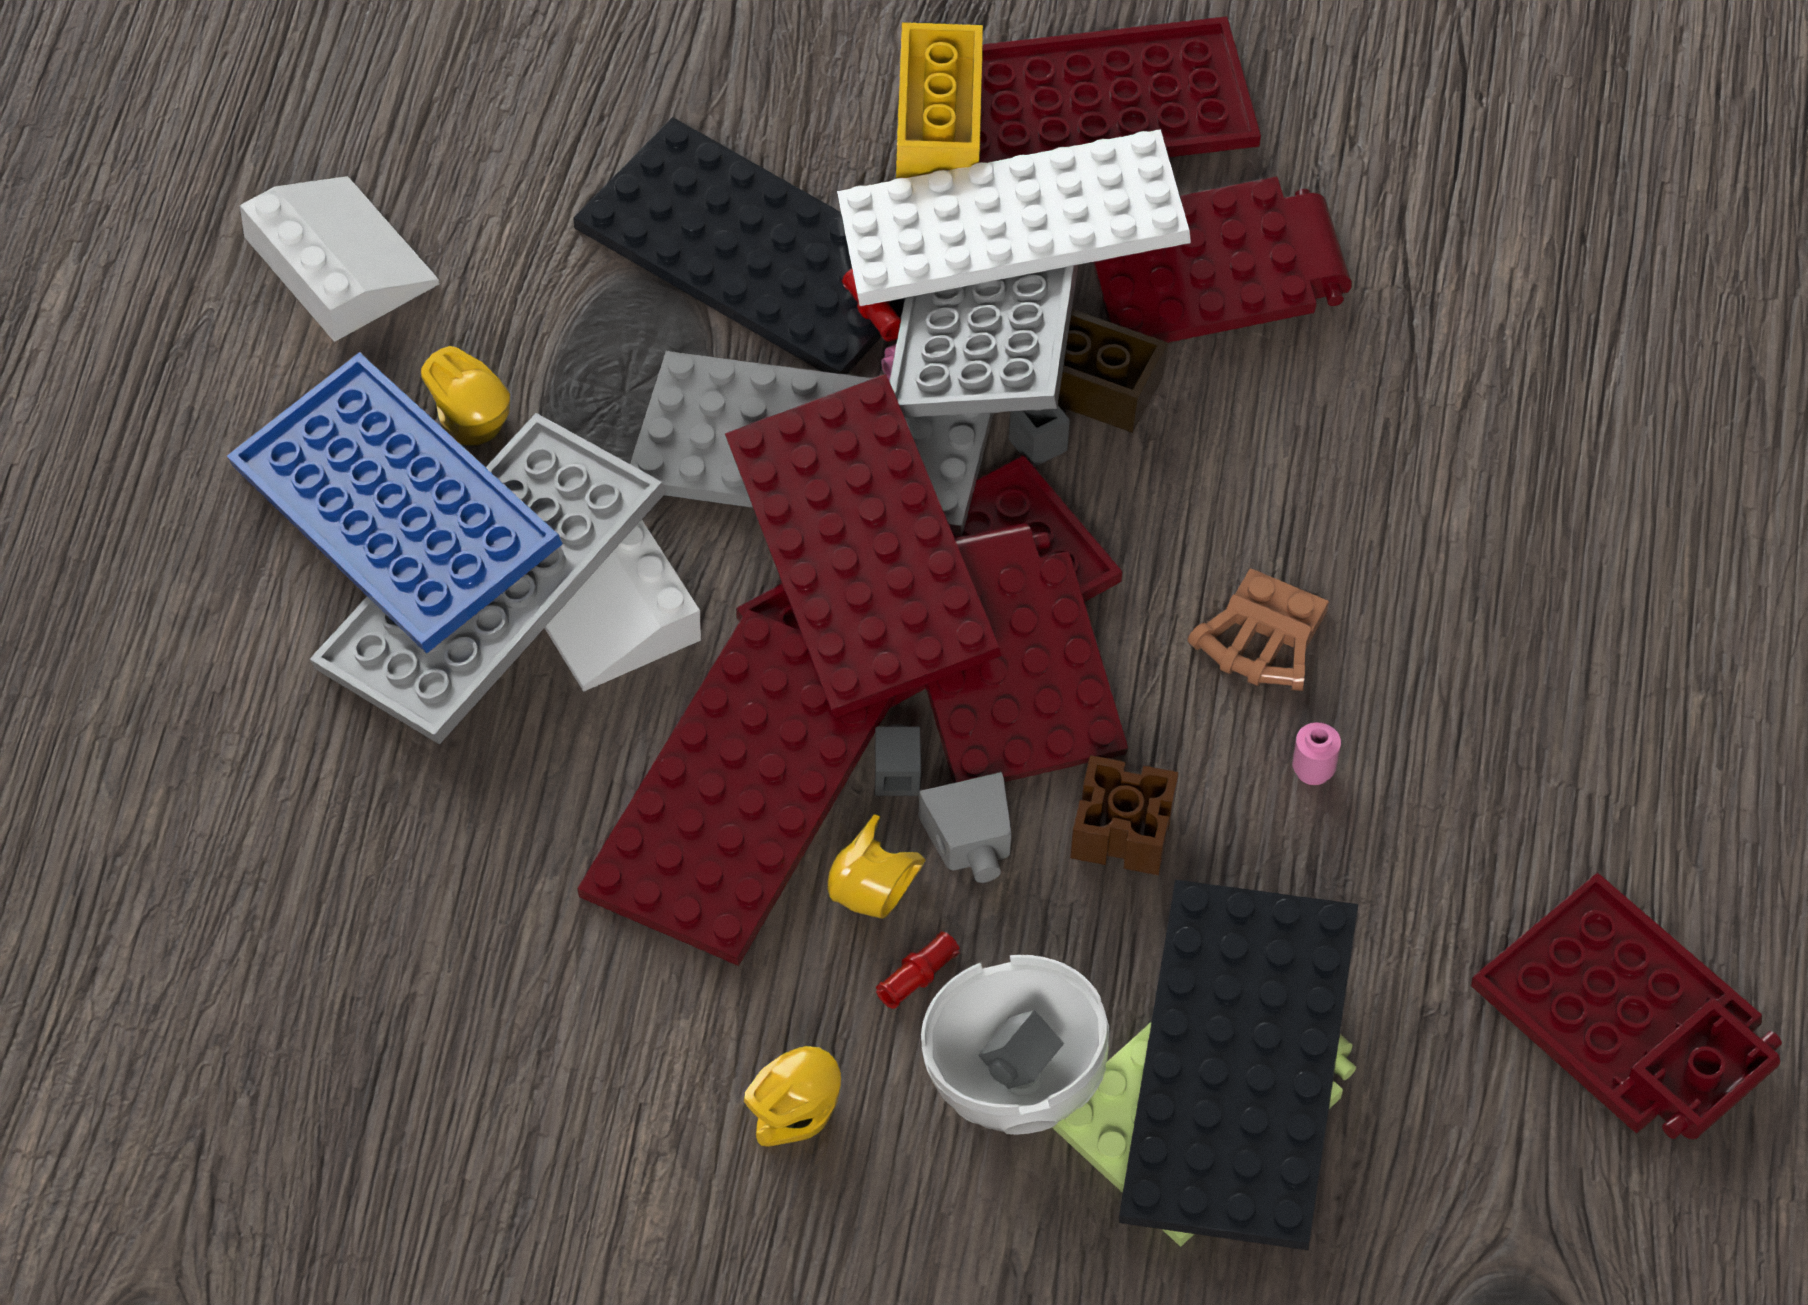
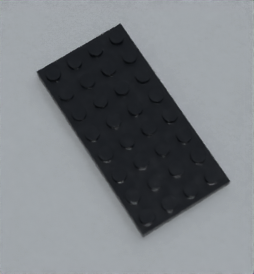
(736, 244)
(1240, 1065)

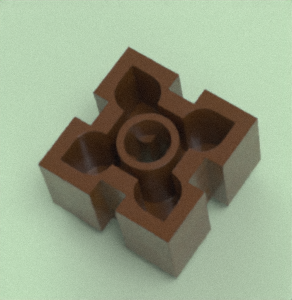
(1124, 815)

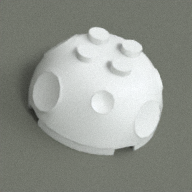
(974, 1009)

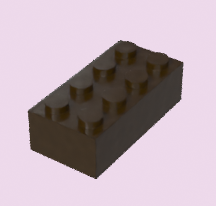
(1110, 371)

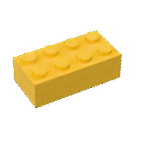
(939, 98)

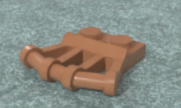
(1270, 609)

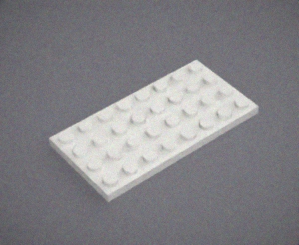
(1012, 217)

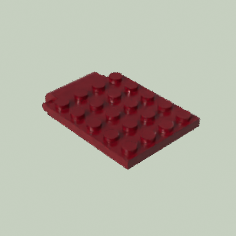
(1246, 265)
(1048, 692)
(1630, 1013)

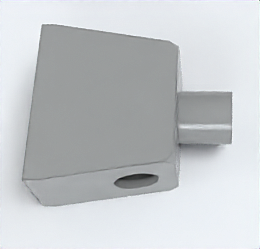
(969, 824)

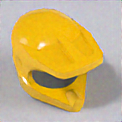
(467, 395)
(870, 878)
(791, 1090)

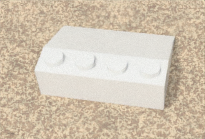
(334, 252)
(625, 614)

